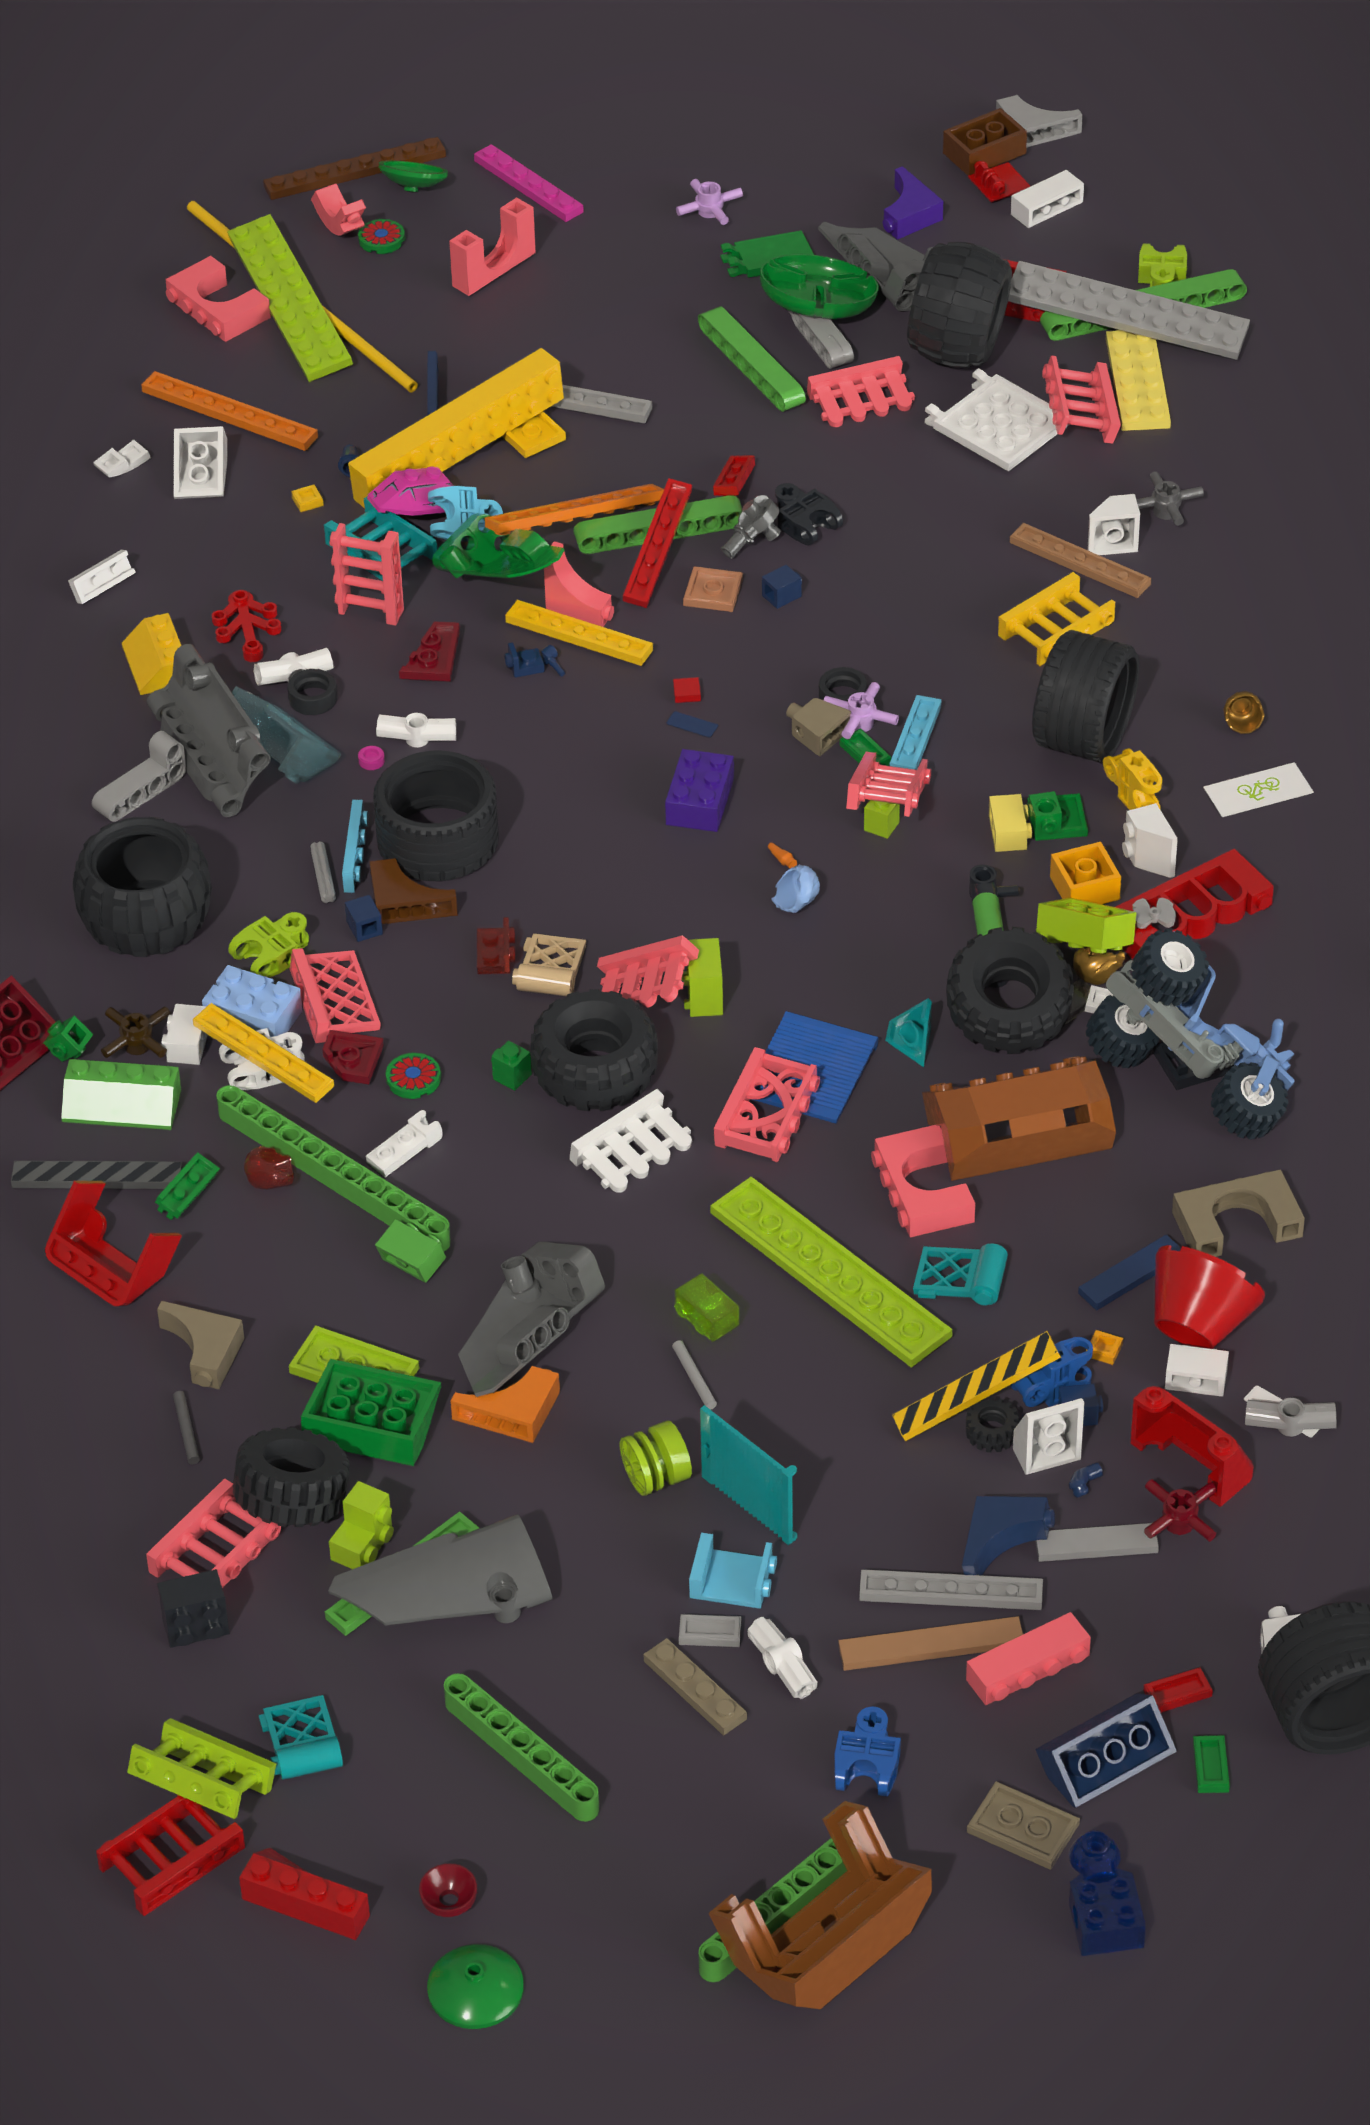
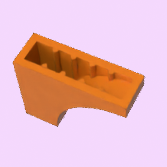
(514, 1410)

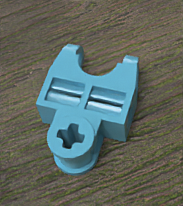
(459, 505)

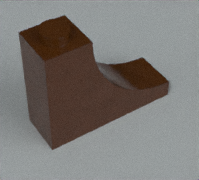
(405, 900)

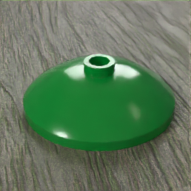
(412, 174)
(475, 1999)

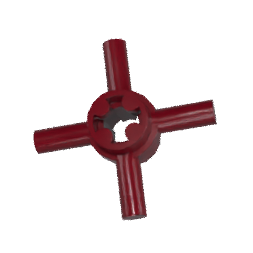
(1180, 1511)

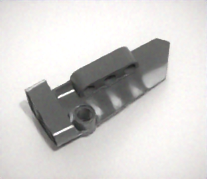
(883, 257)
(529, 1311)
(451, 1578)

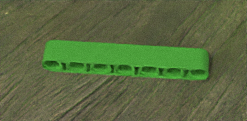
(751, 359)
(631, 528)
(521, 1747)
(787, 1891)

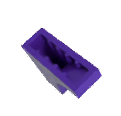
(915, 207)

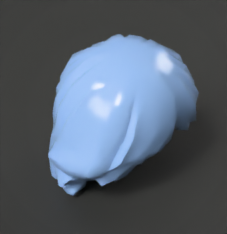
(796, 889)

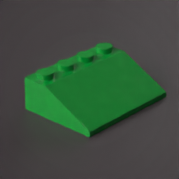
(372, 1411)

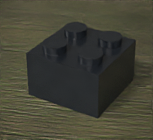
(193, 1608)

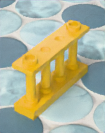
(1053, 600)

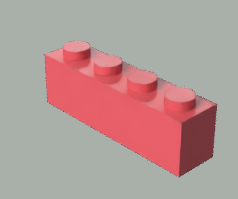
(1028, 1658)

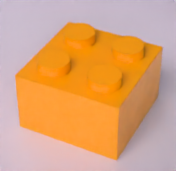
(1086, 874)

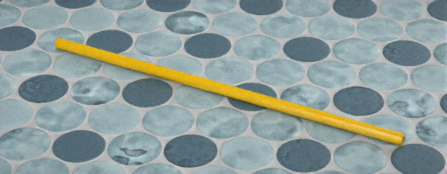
(341, 328)

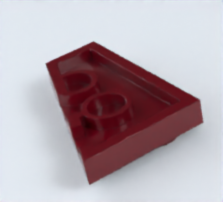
(435, 654)

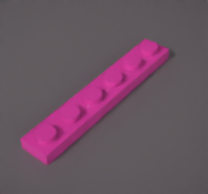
(528, 183)

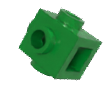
(67, 1038)

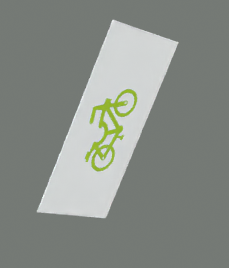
(1258, 789)

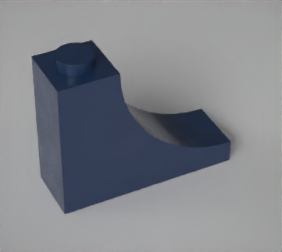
(1002, 1524)

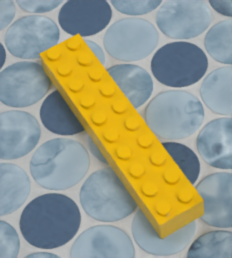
(463, 423)

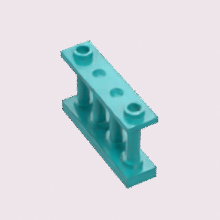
(386, 522)

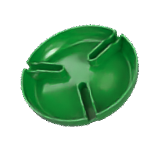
(818, 285)

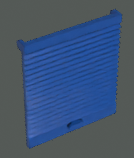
(836, 1052)

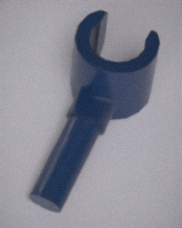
(548, 657)

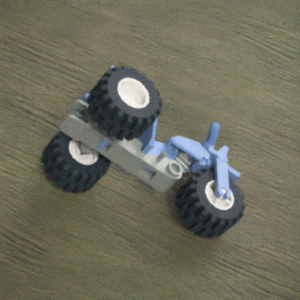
(1165, 1004)

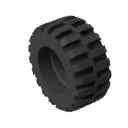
(291, 1477)

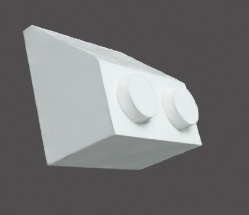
(1114, 526)
(1150, 841)

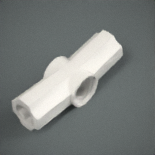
(290, 664)
(416, 729)
(782, 1657)

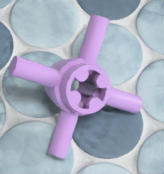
(709, 200)
(863, 711)

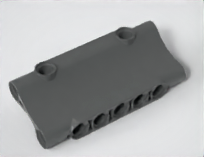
(216, 733)

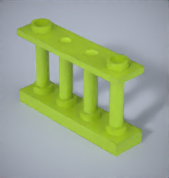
(209, 1753)

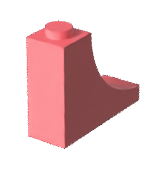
(573, 596)

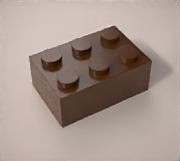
(987, 138)

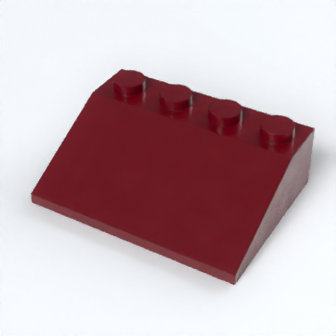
(21, 1030)

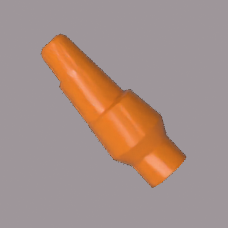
(782, 856)

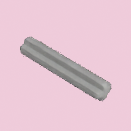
(323, 872)

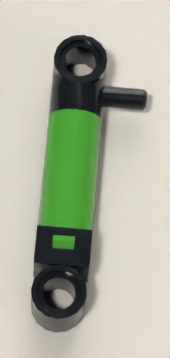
(986, 902)

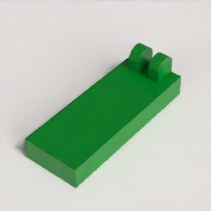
(186, 1186)

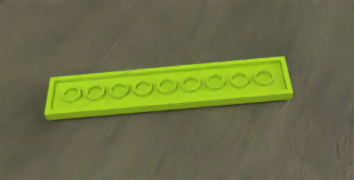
(290, 298)
(831, 1271)

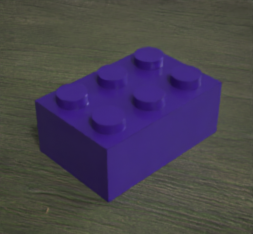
(699, 790)

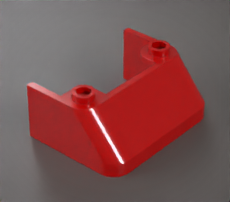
(82, 1253)

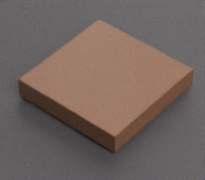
(713, 589)

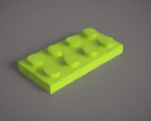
(326, 1345)

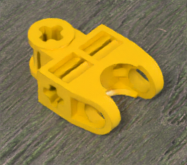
(1134, 778)

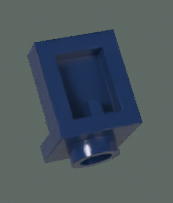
(523, 662)

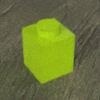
(881, 817)

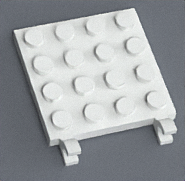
(996, 421)

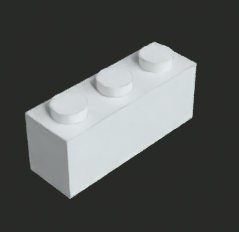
(1047, 198)

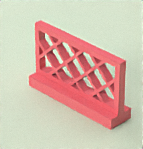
(316, 1011)

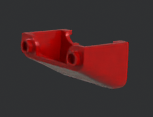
(1165, 1420)

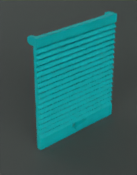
(747, 1474)

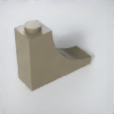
(210, 1336)

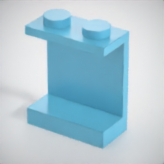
(731, 1575)

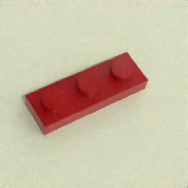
(734, 475)

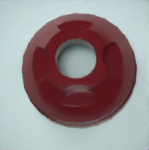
(446, 1880)

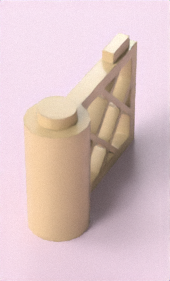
(548, 976)

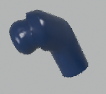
(1082, 1476)

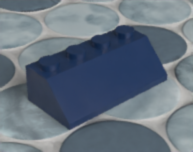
(1107, 1749)

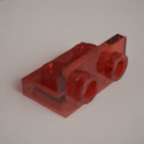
(494, 949)

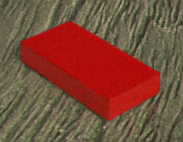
(1179, 1689)

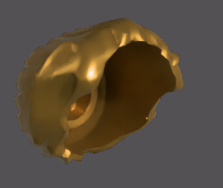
(1096, 967)

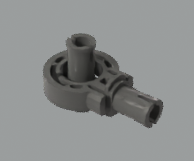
(755, 518)

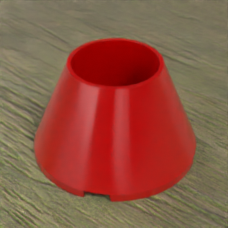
(1200, 1296)

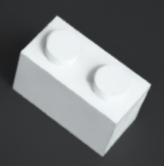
(184, 1040)
(1196, 1370)

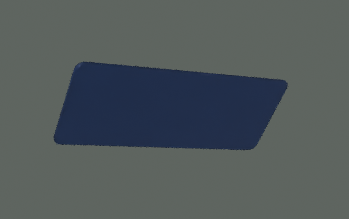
(692, 724)

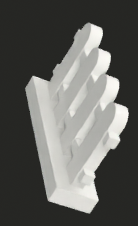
(620, 1130)

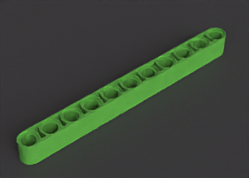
(328, 1164)

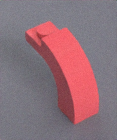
(335, 212)

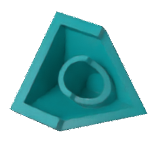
(912, 1031)

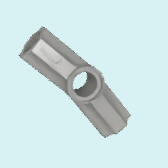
(1290, 1415)

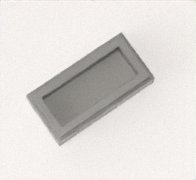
(710, 1630)

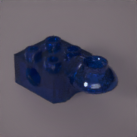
(1103, 1898)

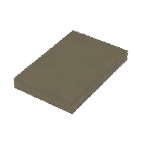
(1023, 1825)

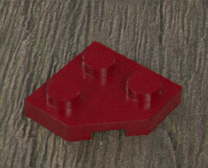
(352, 1055)

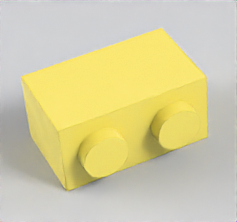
(1009, 822)

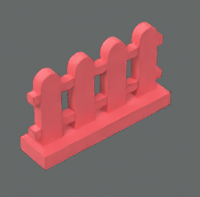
(857, 379)
(648, 962)

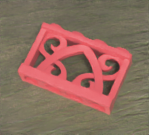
(731, 1123)

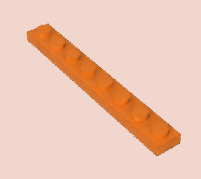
(229, 411)
(570, 509)

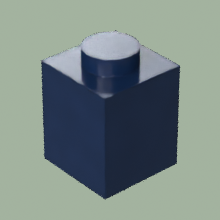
(781, 586)
(363, 918)
(1092, 1403)

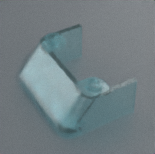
(286, 739)

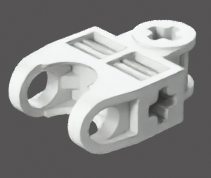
(256, 1076)

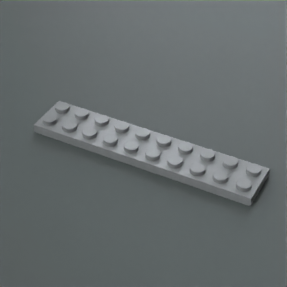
(1128, 310)

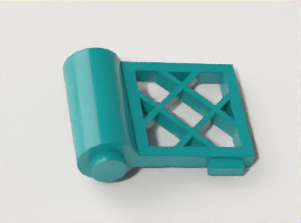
(983, 1271)
(307, 1752)

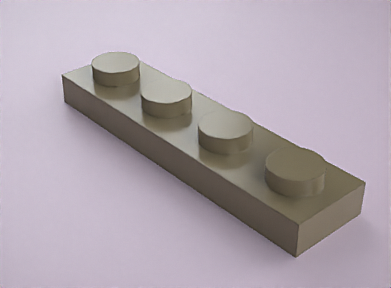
(695, 1686)

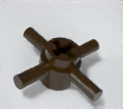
(135, 1033)

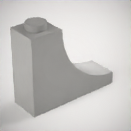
(1041, 124)

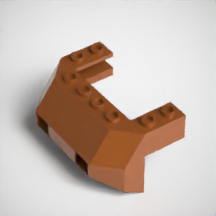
(1034, 1113)
(839, 1929)

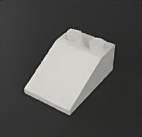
(199, 462)
(1049, 1436)

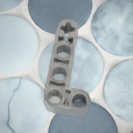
(144, 781)

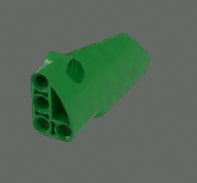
(518, 553)

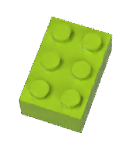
(1086, 924)

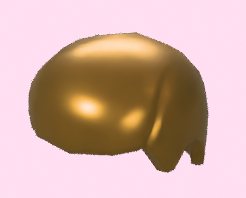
(1243, 712)

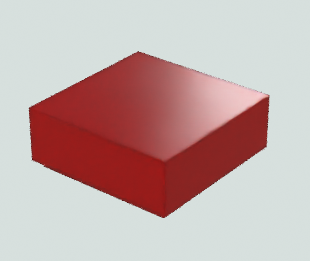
(686, 690)

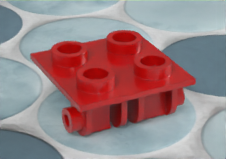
(997, 181)

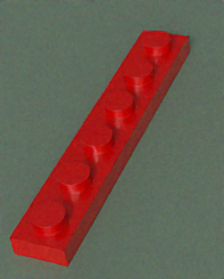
(657, 543)

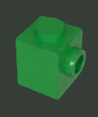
(511, 1065)

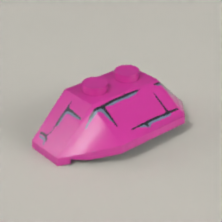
(407, 492)

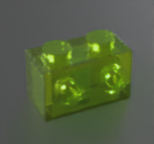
(706, 1307)

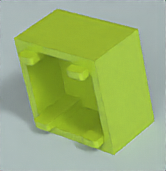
(704, 980)

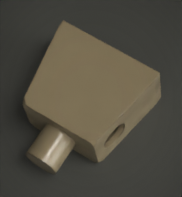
(818, 724)

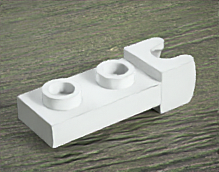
(404, 1144)

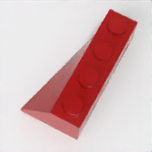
(290, 1890)

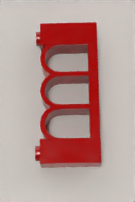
(1229, 871)

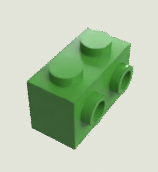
(411, 1250)

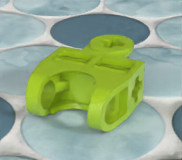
(1162, 267)
(271, 943)

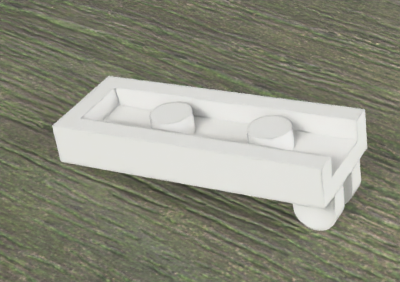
(101, 576)

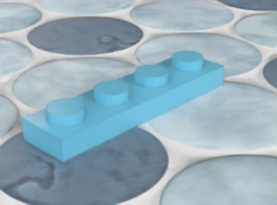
(916, 732)
(354, 852)

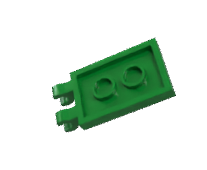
(751, 254)

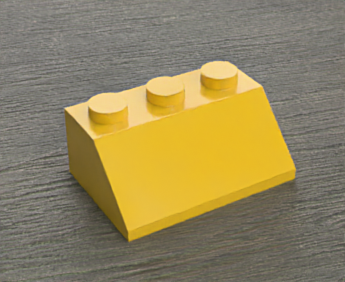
(151, 652)

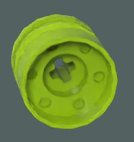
(655, 1458)

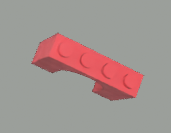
(516, 243)
(225, 318)
(920, 1209)

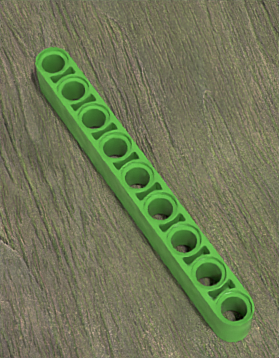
(1198, 291)

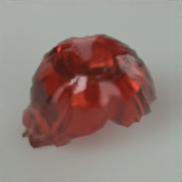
(268, 1168)

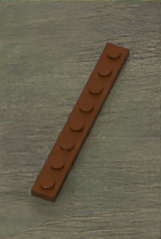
(351, 168)

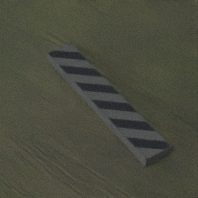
(114, 1173)

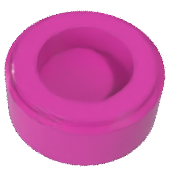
(371, 757)

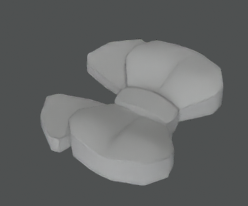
(1162, 913)

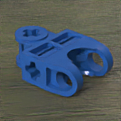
(1046, 1381)
(867, 1752)

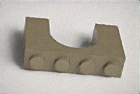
(1262, 1193)

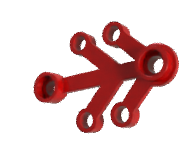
(241, 602)

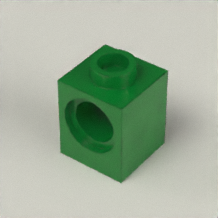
(1045, 813)

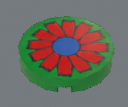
(381, 236)
(413, 1075)

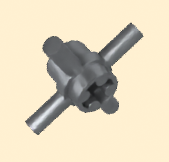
(1167, 499)

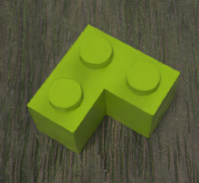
(364, 1527)

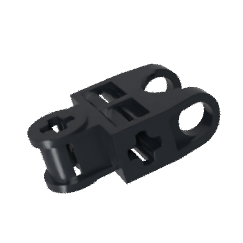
(803, 512)

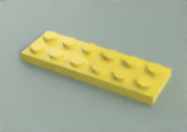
(1137, 381)

